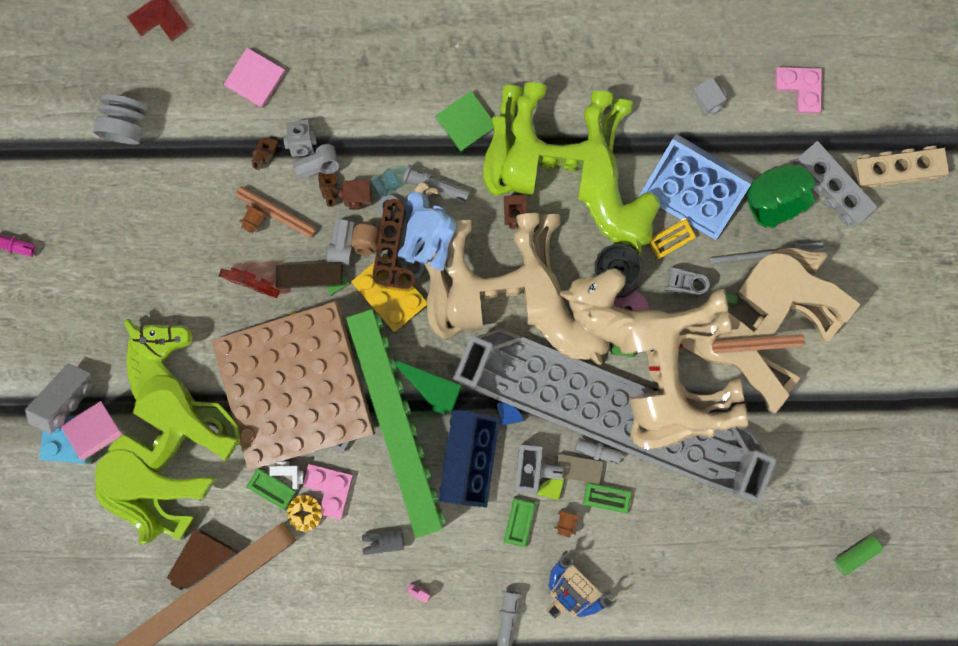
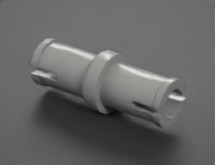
(598, 451)

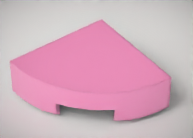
(418, 592)

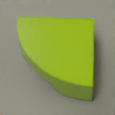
(551, 488)

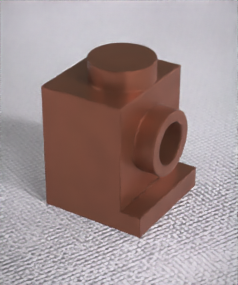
(514, 203)

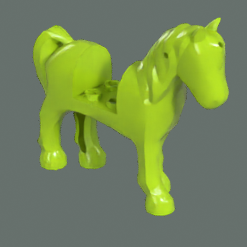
(517, 152)

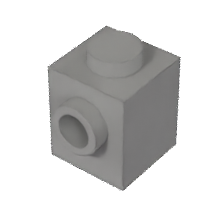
(709, 97)

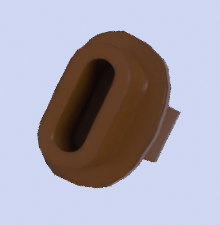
(263, 155)
(328, 191)

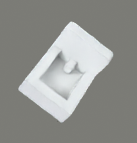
(283, 468)

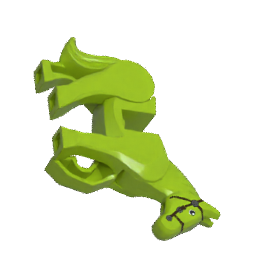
(130, 474)

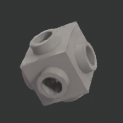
(299, 143)

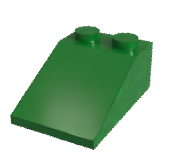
(436, 390)

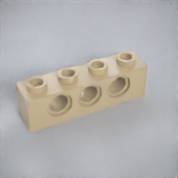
(933, 158)

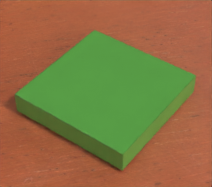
(465, 121)

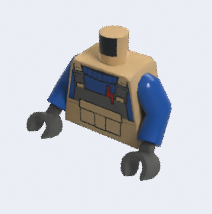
(574, 591)

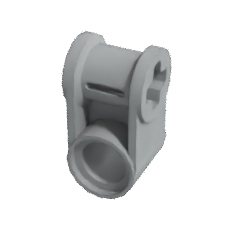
(685, 282)

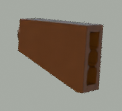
(198, 559)

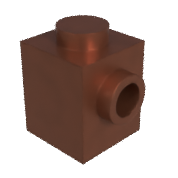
(356, 194)

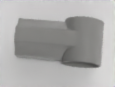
(322, 161)
(340, 249)

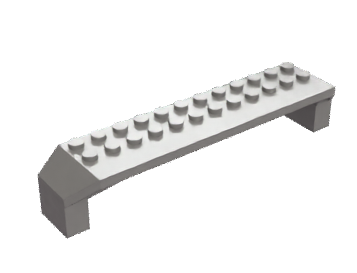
(600, 408)

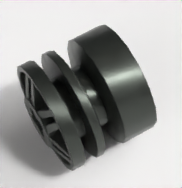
(625, 260)

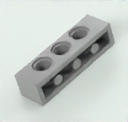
(847, 188)

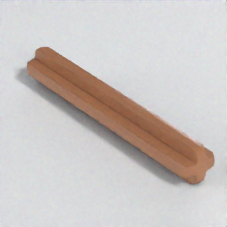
(275, 212)
(758, 343)

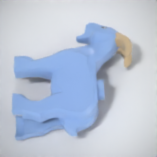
(426, 226)

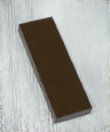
(309, 275)

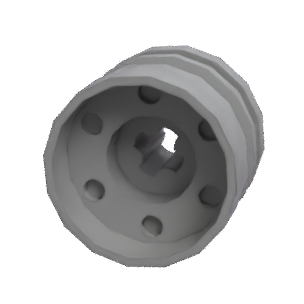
(120, 119)

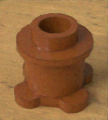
(252, 219)
(566, 524)

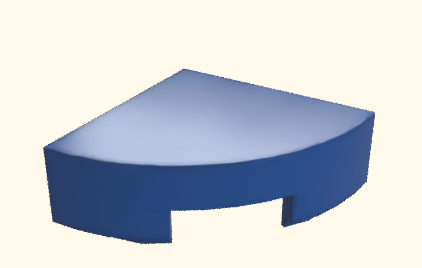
(508, 414)

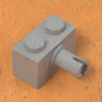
(531, 469)

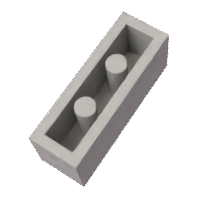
(59, 398)

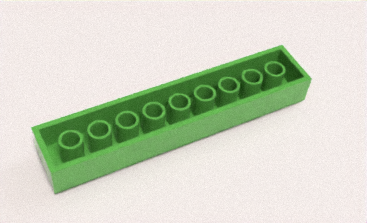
(395, 424)

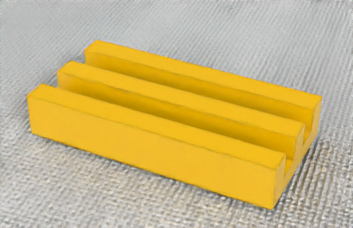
(654, 247)

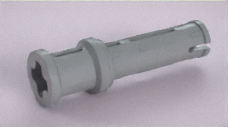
(444, 188)
(509, 615)

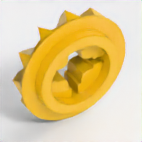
(309, 504)

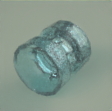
(385, 182)

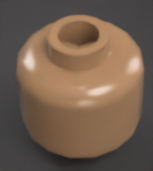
(365, 238)

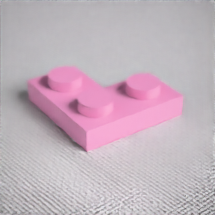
(804, 82)
(333, 484)

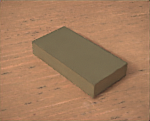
(580, 468)

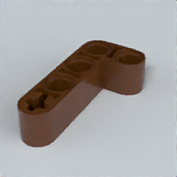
(392, 244)

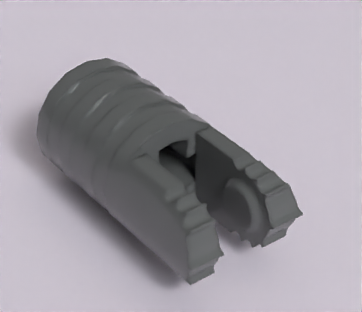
(388, 541)

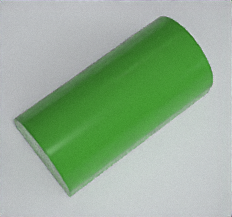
(858, 555)

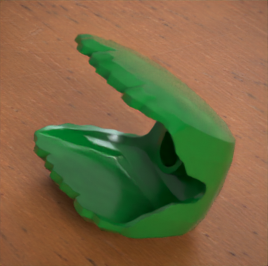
(781, 195)

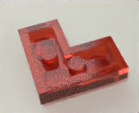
(158, 13)
(248, 280)

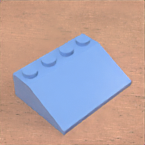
(697, 186)

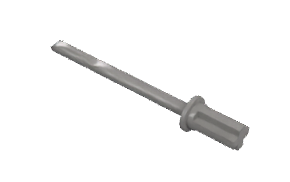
(818, 246)

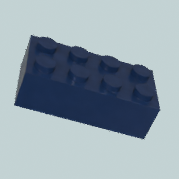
(469, 459)

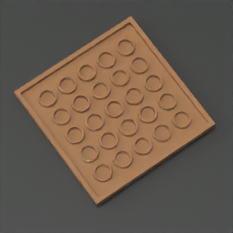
(293, 386)

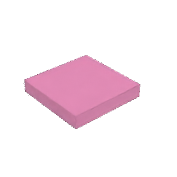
(254, 78)
(91, 431)

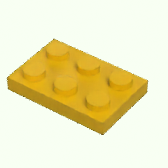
(392, 305)

